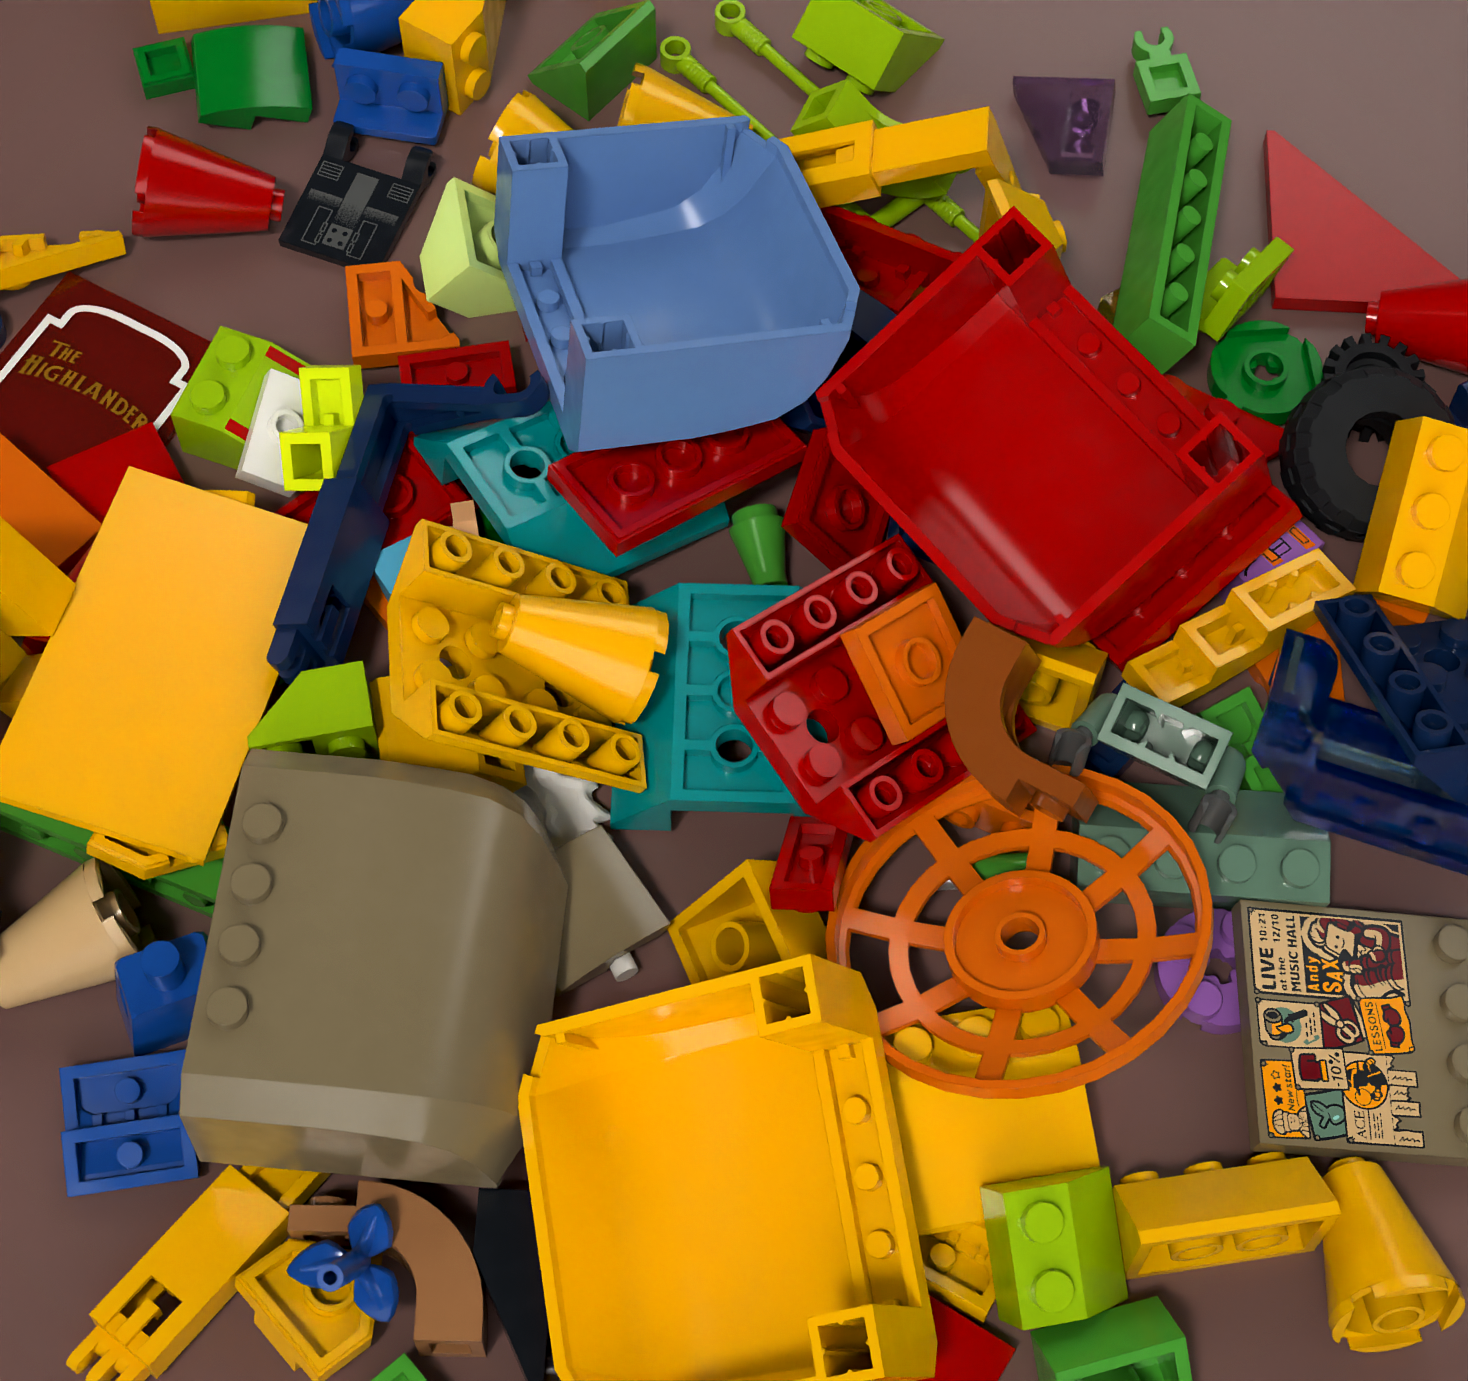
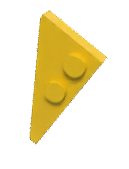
(30, 258)

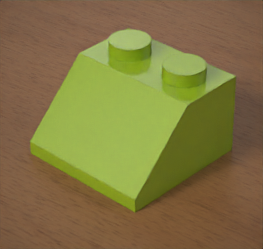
(867, 41)
(1054, 1247)

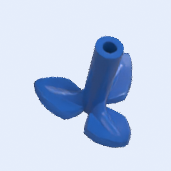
(330, 1266)

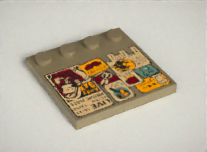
(1353, 1032)

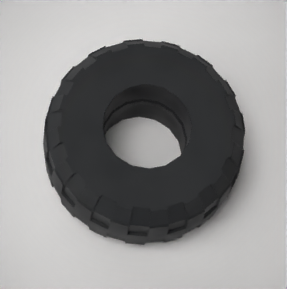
(1316, 436)

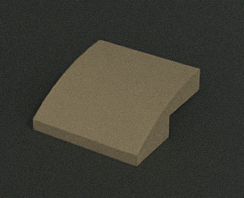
(605, 909)

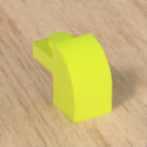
(330, 408)

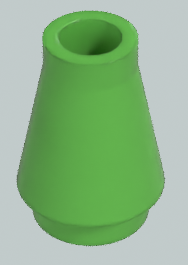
(760, 543)

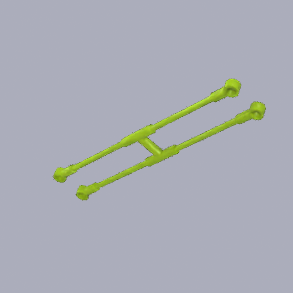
(761, 45)

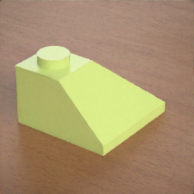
(462, 254)

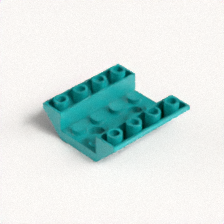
(531, 511)
(695, 714)

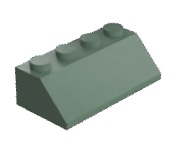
(1259, 859)

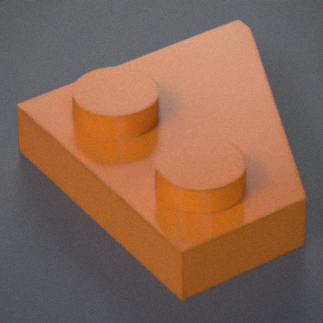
(390, 316)

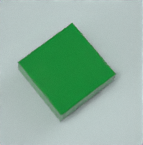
(164, 68)

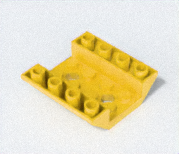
(496, 707)

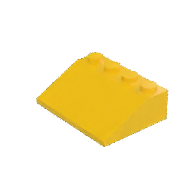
(971, 1142)

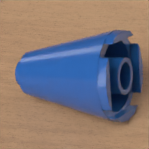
(356, 24)

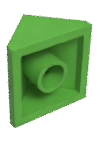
(599, 58)

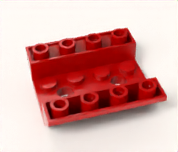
(796, 668)

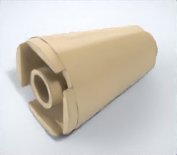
(71, 936)

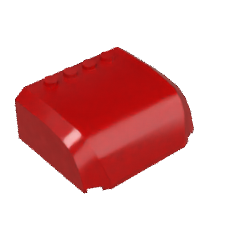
(1034, 444)

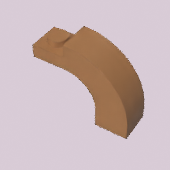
(449, 1290)

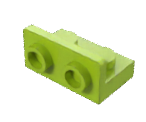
(1235, 289)

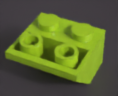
(322, 715)

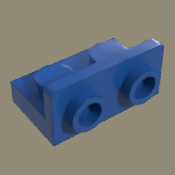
(391, 95)

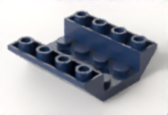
(1409, 682)

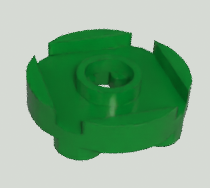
(1265, 344)

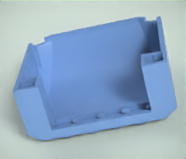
(669, 277)

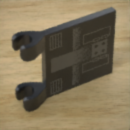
(353, 211)

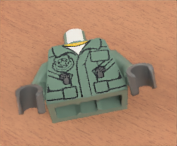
(1164, 741)

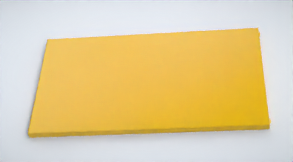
(155, 669)

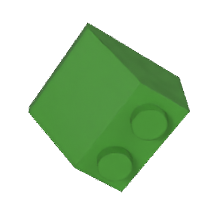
(1116, 1345)

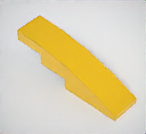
(1239, 631)

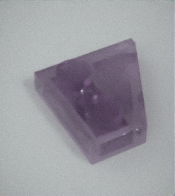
(1068, 120)

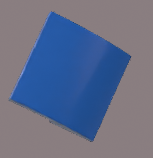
(125, 1124)

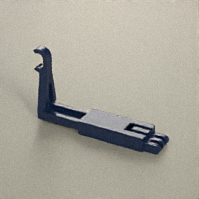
(349, 519)

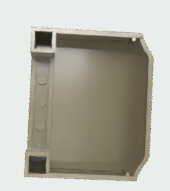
(373, 972)

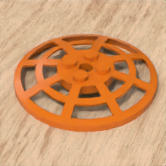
(1029, 902)

